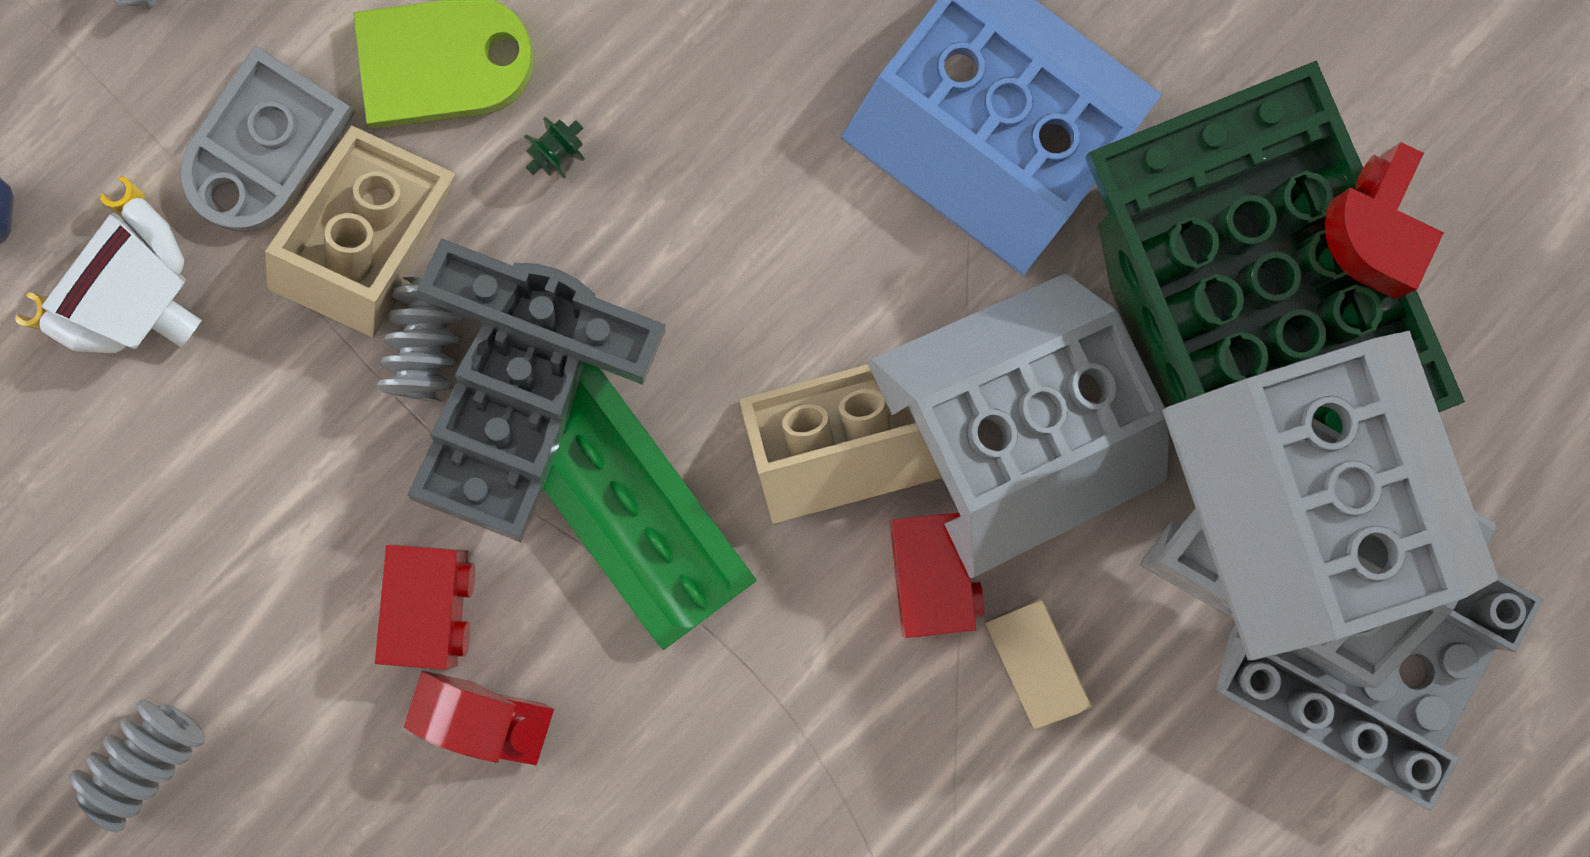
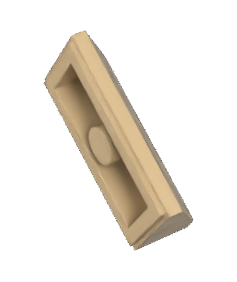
(1037, 664)

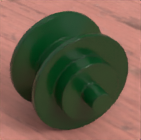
(554, 147)

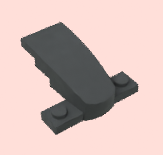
(517, 381)

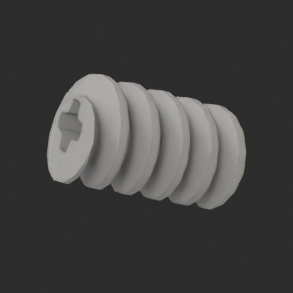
(418, 346)
(135, 764)

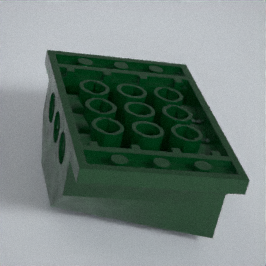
(1227, 249)

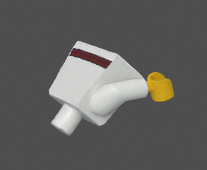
(119, 284)

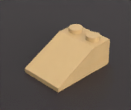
(357, 231)

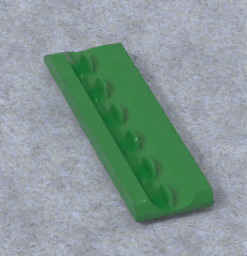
(640, 516)

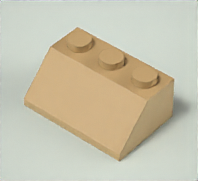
(832, 444)

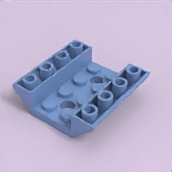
(977, 142)

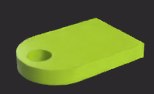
(435, 61)

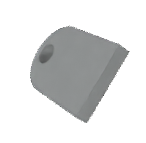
(265, 138)

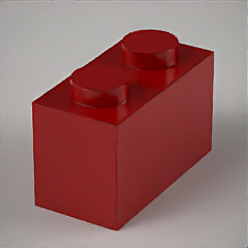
(931, 579)
(424, 607)

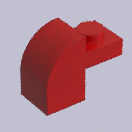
(1371, 235)
(477, 721)

